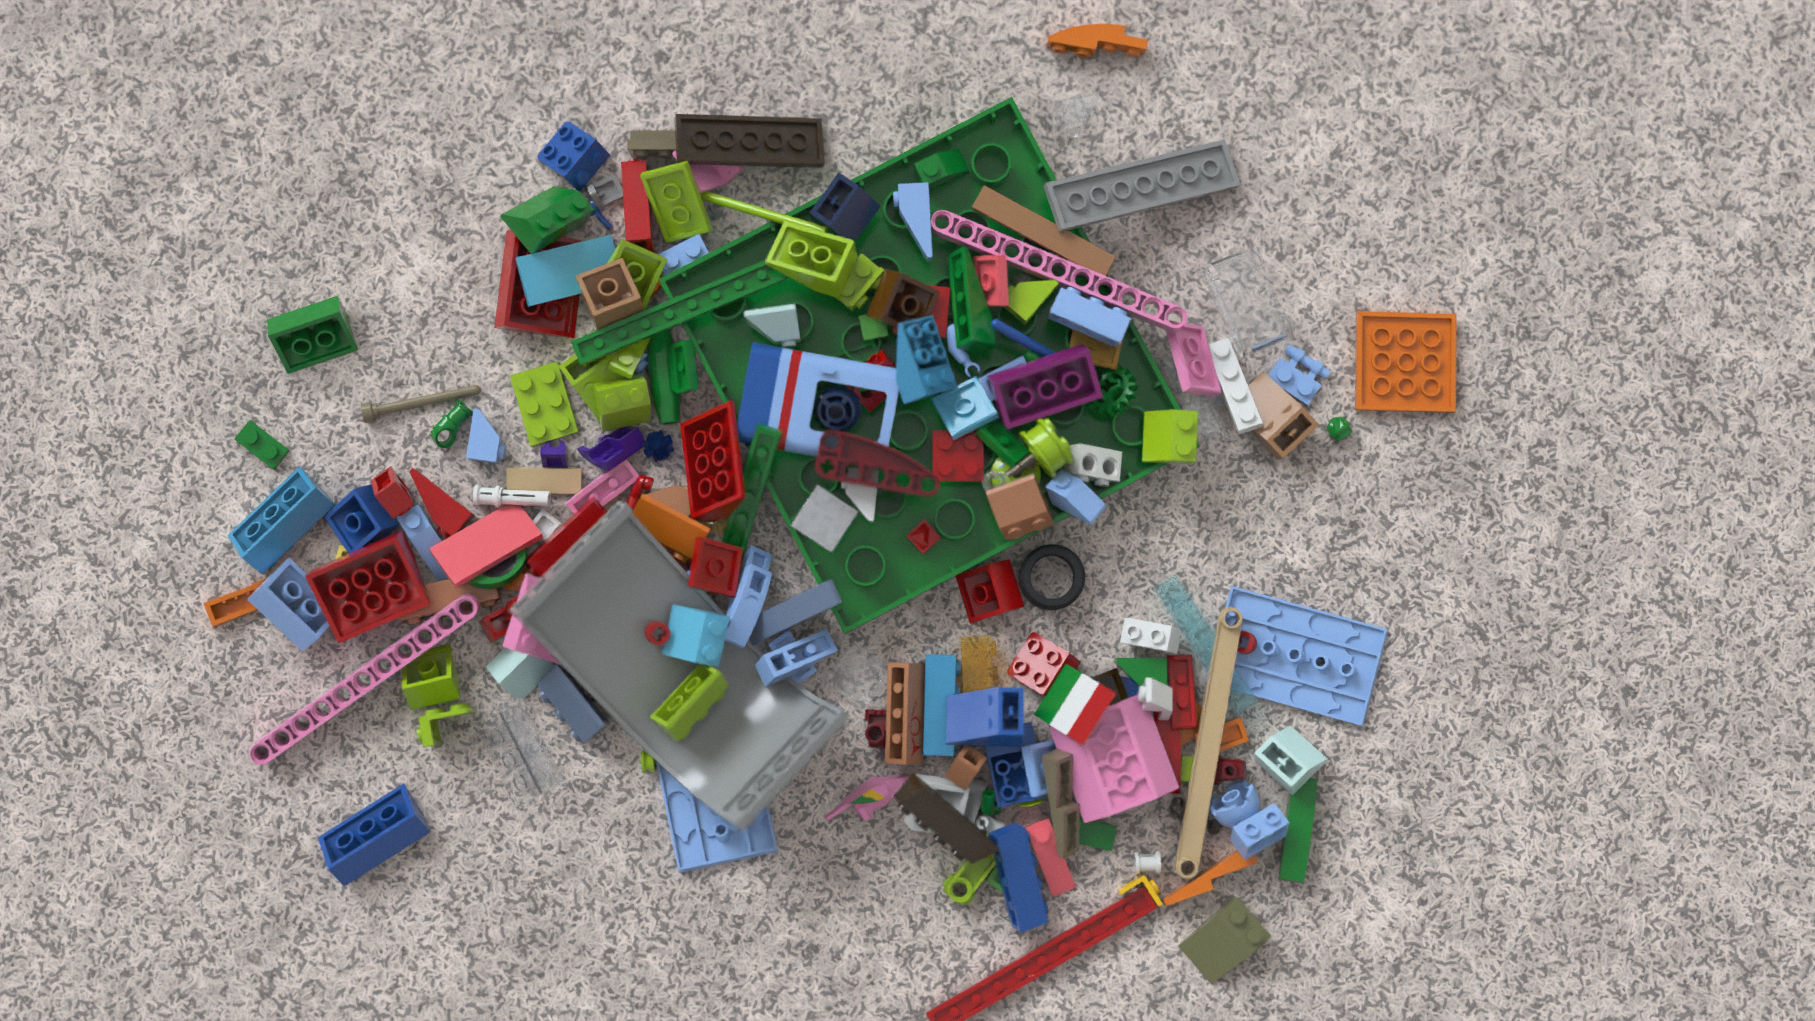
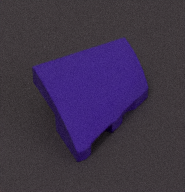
(613, 448)

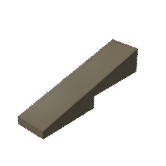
(1064, 812)

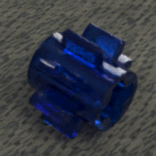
(658, 446)

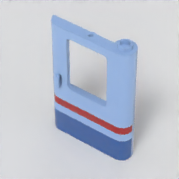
(783, 390)

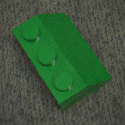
(548, 217)
(311, 334)

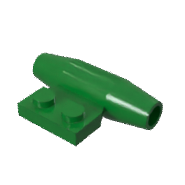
(671, 374)

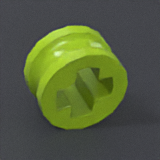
(647, 762)

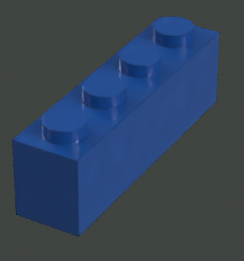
(1019, 878)

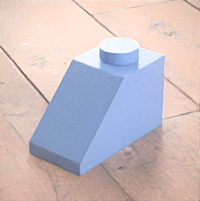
(484, 441)
(1074, 497)

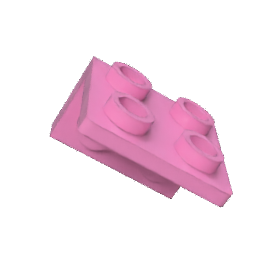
(713, 176)

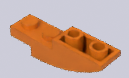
(1087, 38)

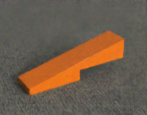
(231, 605)
(1202, 882)

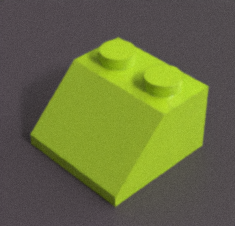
(622, 402)
(1170, 436)
(431, 678)

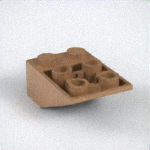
(1283, 418)

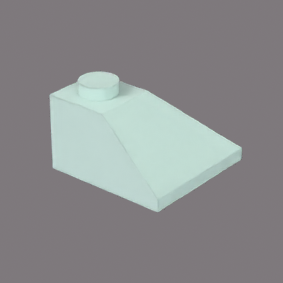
(776, 324)

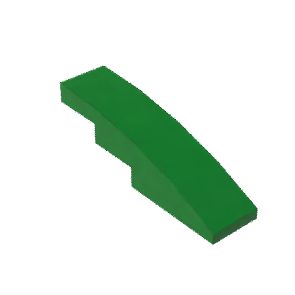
(1297, 842)

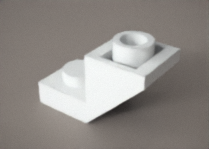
(1156, 697)

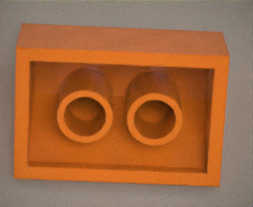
(670, 527)

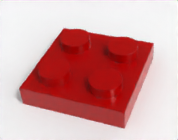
(957, 459)
(715, 567)

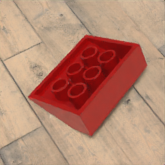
(512, 308)
(713, 463)
(369, 587)

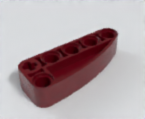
(868, 457)

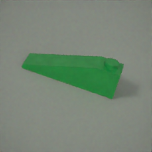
(969, 304)

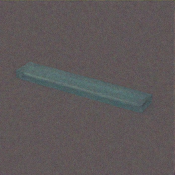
(1201, 637)

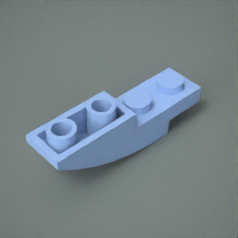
(750, 596)

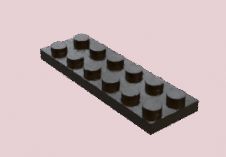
(749, 140)

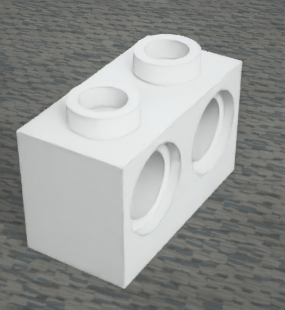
(1098, 464)
(1151, 635)

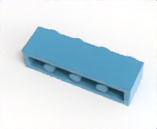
(939, 683)

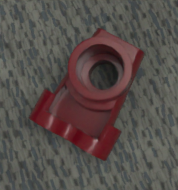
(876, 723)
(1223, 773)

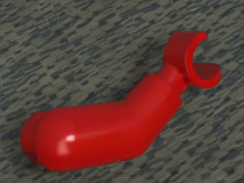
(642, 482)

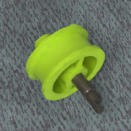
(1044, 449)

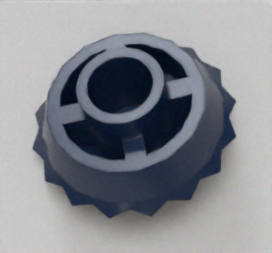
(837, 408)

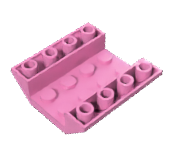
(1119, 762)

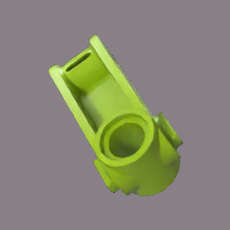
(972, 876)

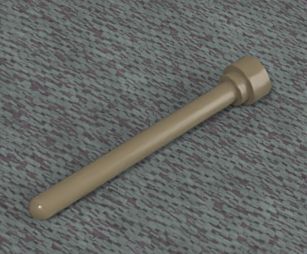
(373, 411)

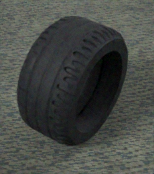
(1075, 565)

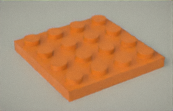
(1405, 362)

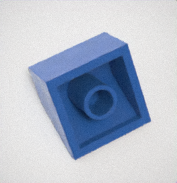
(360, 519)

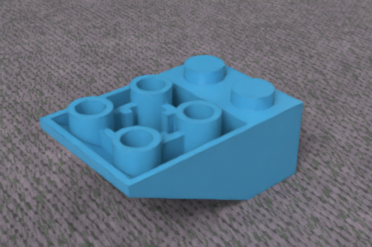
(921, 361)

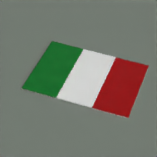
(1074, 704)

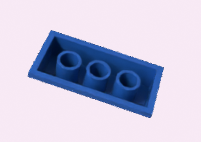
(373, 835)

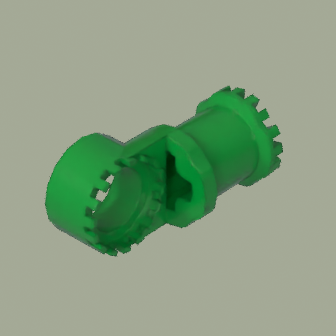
(452, 423)

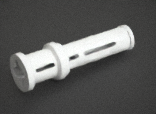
(499, 496)

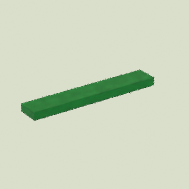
(755, 478)

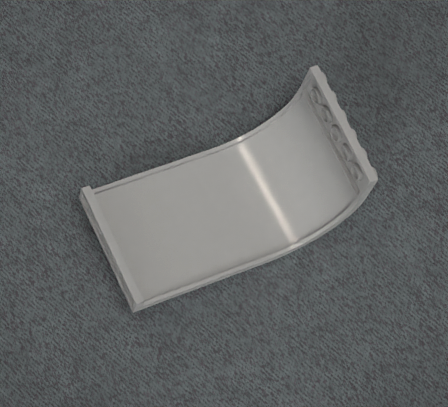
(594, 623)

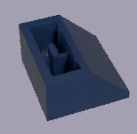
(844, 208)

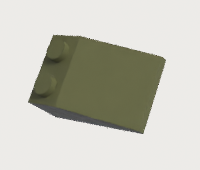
(1224, 940)

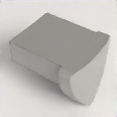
(605, 191)

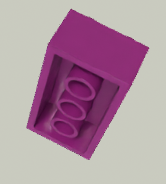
(1045, 386)

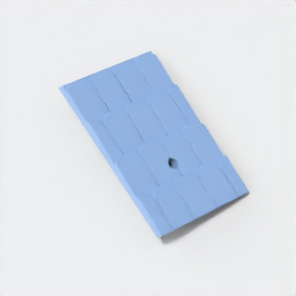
(1289, 654)
(708, 839)

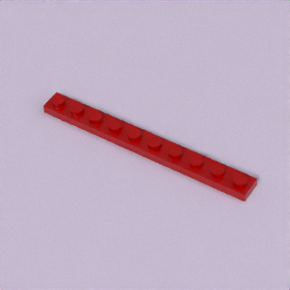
(1044, 957)

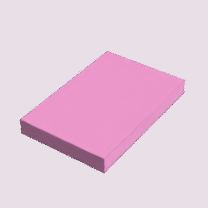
(1194, 360)

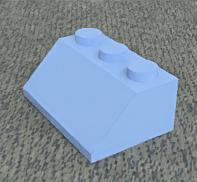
(1089, 316)
(291, 605)

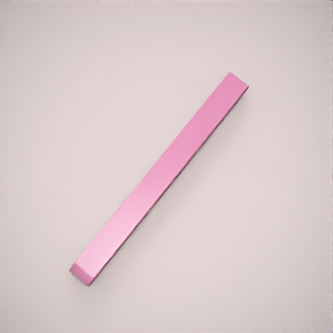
(1071, 270)
(356, 686)

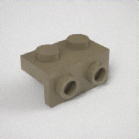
(651, 143)

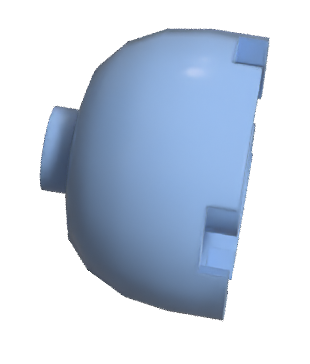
(1236, 804)

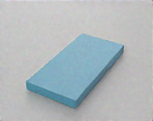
(552, 272)

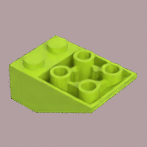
(584, 376)

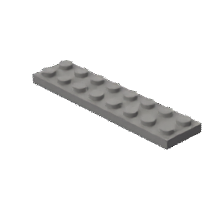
(1141, 185)

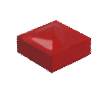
(923, 537)

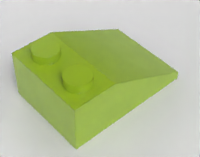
(813, 258)
(642, 265)

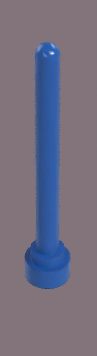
(1021, 338)

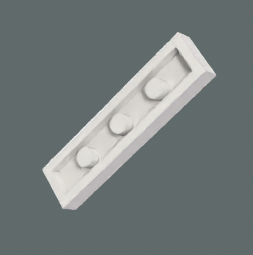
(1234, 387)

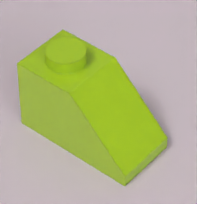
(1028, 298)

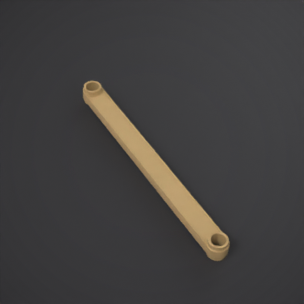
(1208, 743)

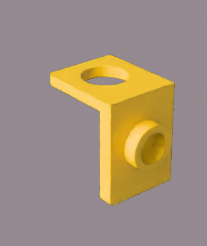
(1150, 885)

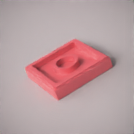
(993, 278)

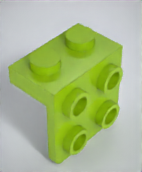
(429, 729)

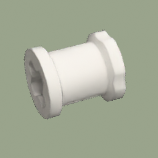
(1147, 862)

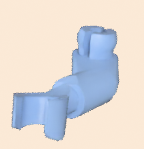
(959, 354)

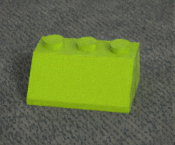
(690, 701)

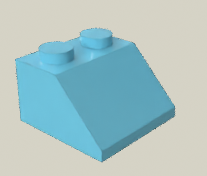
(696, 635)

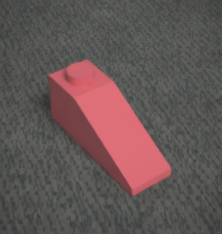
(1045, 849)

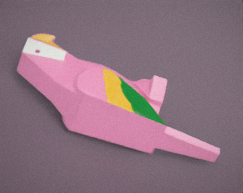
(870, 796)

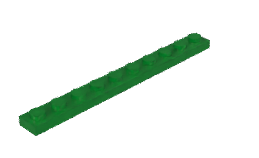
(675, 312)

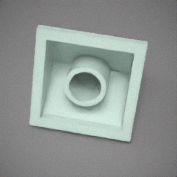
(518, 671)

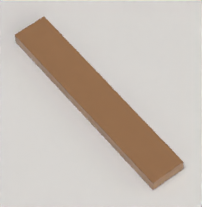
(1042, 231)

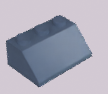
(572, 704)

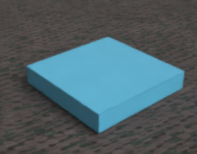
(964, 408)

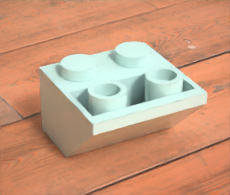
(1289, 759)

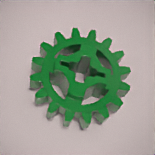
(1114, 391)

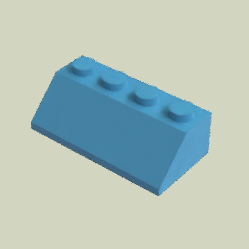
(280, 520)

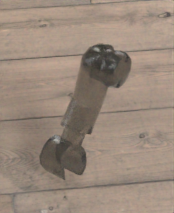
(1177, 809)

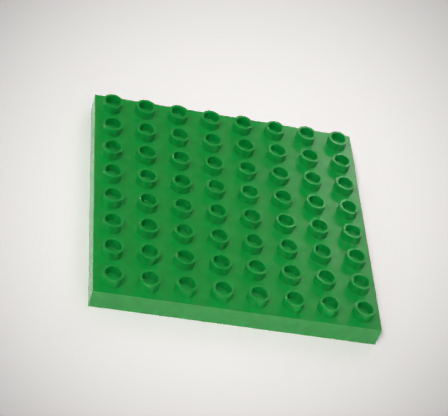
(875, 561)

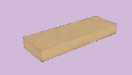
(544, 479)

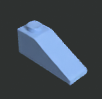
(915, 212)
(423, 536)
(795, 657)

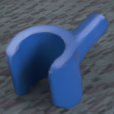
(602, 219)

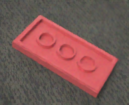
(485, 543)

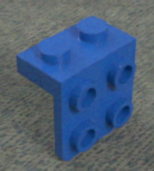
(573, 155)

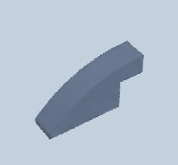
(795, 611)

